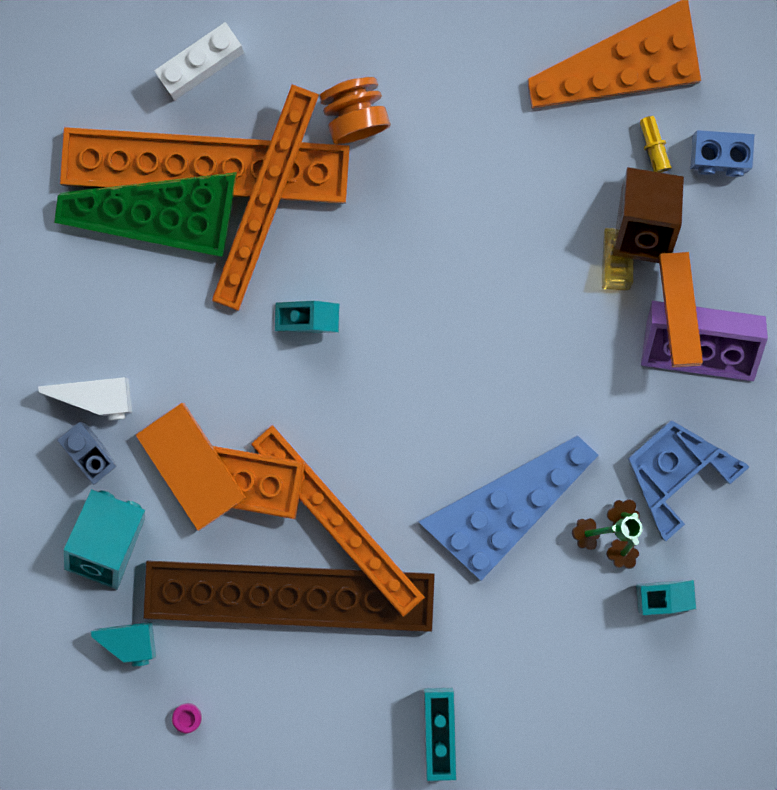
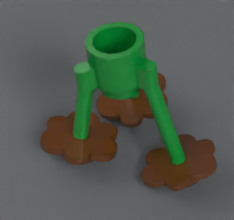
(626, 528)

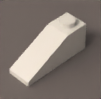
(101, 397)

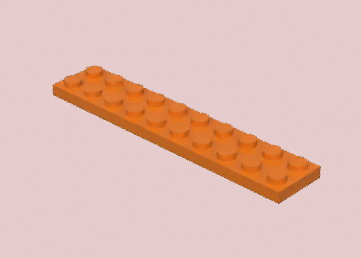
(126, 157)

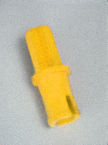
(655, 145)

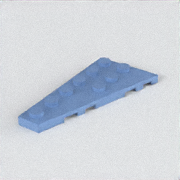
(496, 516)

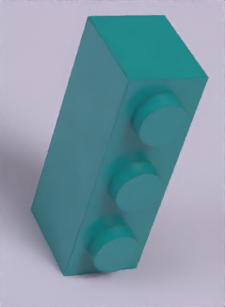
(440, 734)

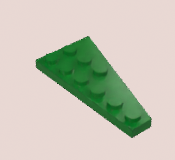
(171, 213)

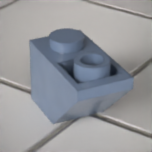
(87, 452)

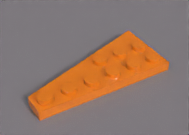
(638, 59)

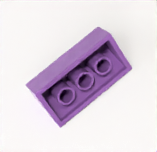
(729, 342)

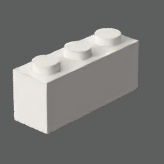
(199, 61)

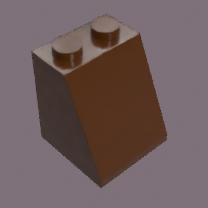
(648, 215)

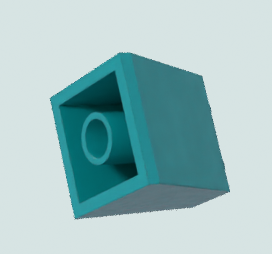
(103, 538)

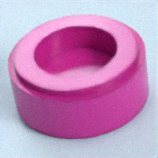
(187, 718)

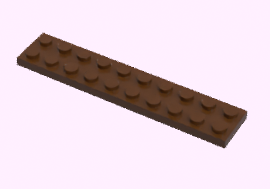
(279, 596)

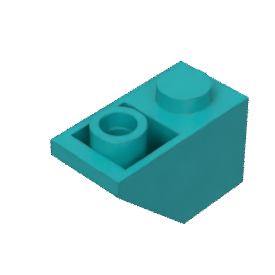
(665, 597)

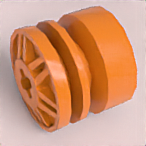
(352, 103)

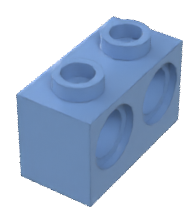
(721, 144)

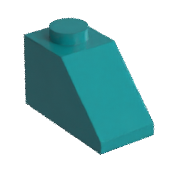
(307, 317)
(128, 642)

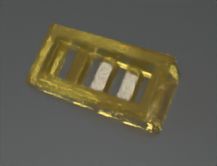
(625, 278)

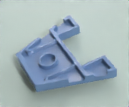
(670, 462)

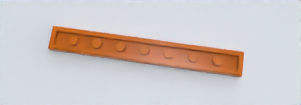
(265, 197)
(345, 528)

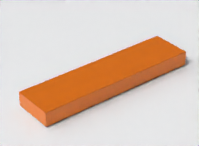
(680, 309)

